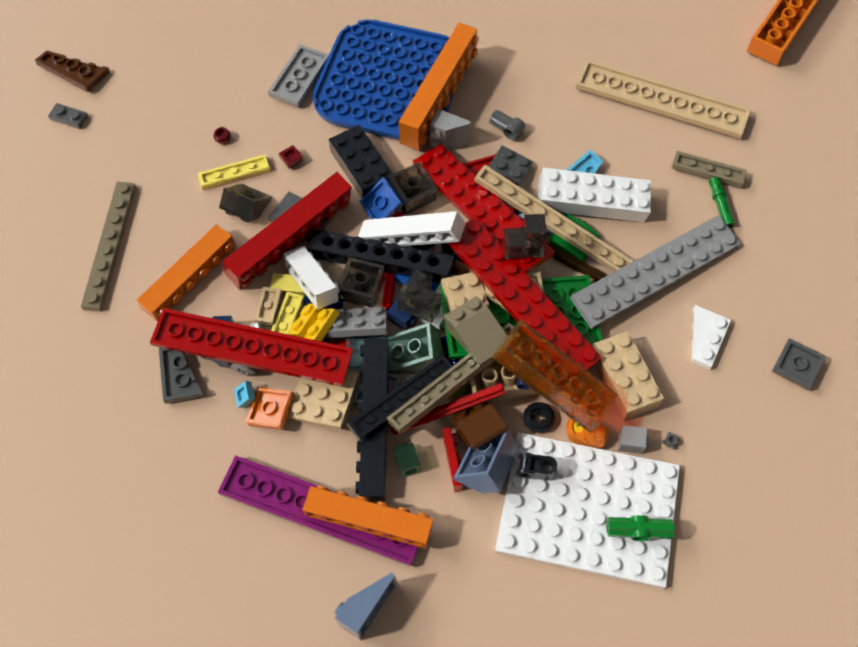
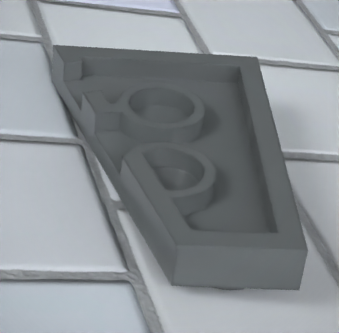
(177, 377)

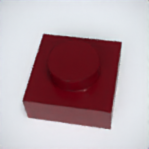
(290, 156)

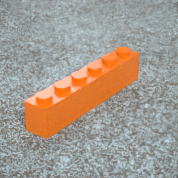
(186, 272)
(368, 516)

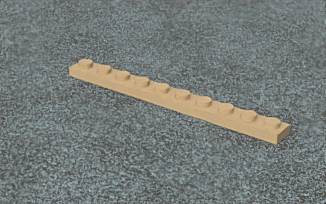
(554, 220)

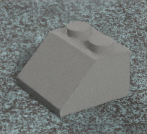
(449, 131)

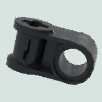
(535, 465)

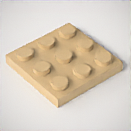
(323, 403)

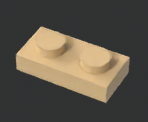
(268, 306)

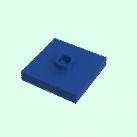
(381, 200)

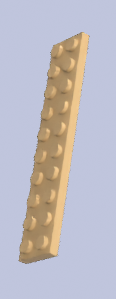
(663, 99)

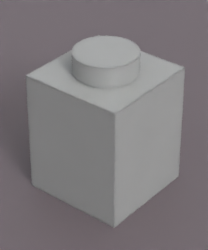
(633, 439)

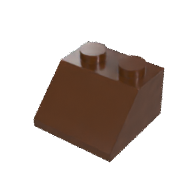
(478, 424)

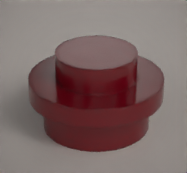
(222, 135)

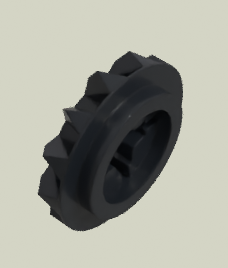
(545, 412)

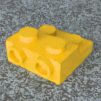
(313, 323)

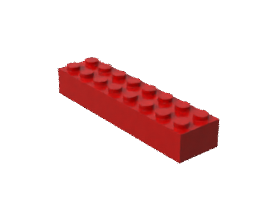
(287, 231)

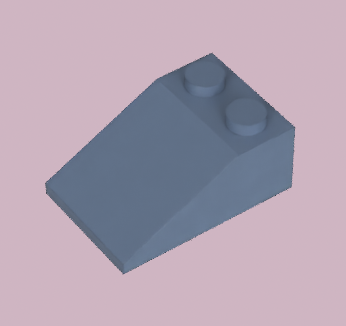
(363, 607)

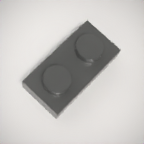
(68, 116)

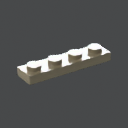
(709, 169)

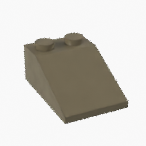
(475, 330)

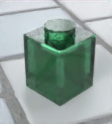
(406, 459)

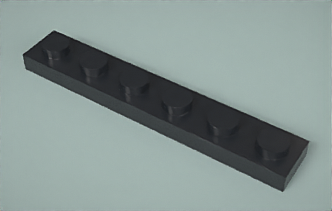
(378, 412)

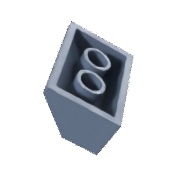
(489, 464)

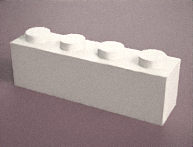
(311, 277)

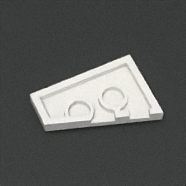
(707, 336)

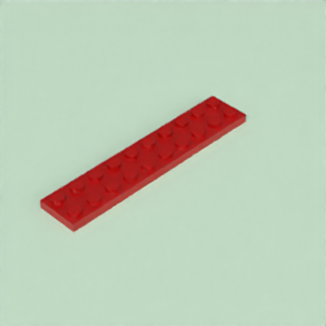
(474, 200)
(519, 293)
(252, 347)

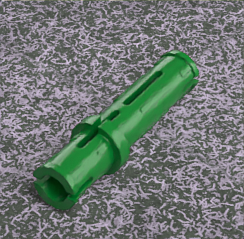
(719, 196)

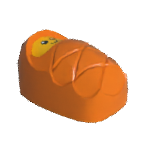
(578, 435)

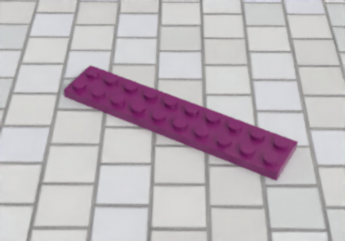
(285, 497)

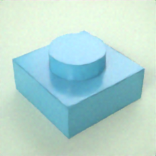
(244, 394)

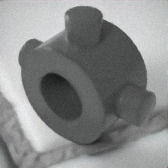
(671, 440)

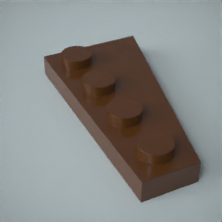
(72, 70)

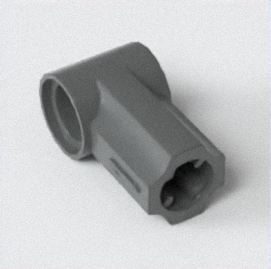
(511, 127)

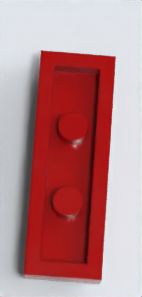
(453, 458)

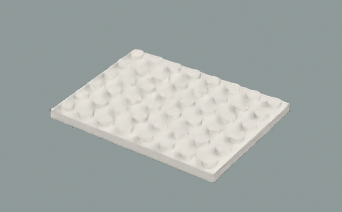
(567, 516)

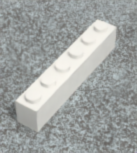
(415, 229)

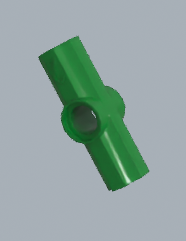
(640, 528)

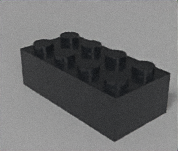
(359, 159)

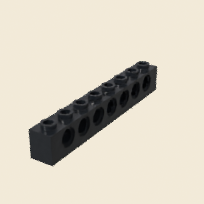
(338, 253)

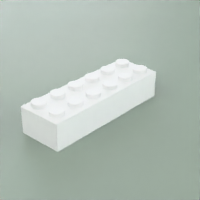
(595, 194)

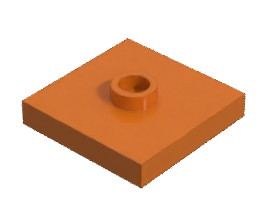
(270, 408)

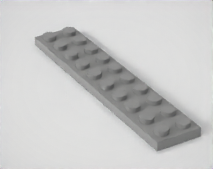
(654, 271)

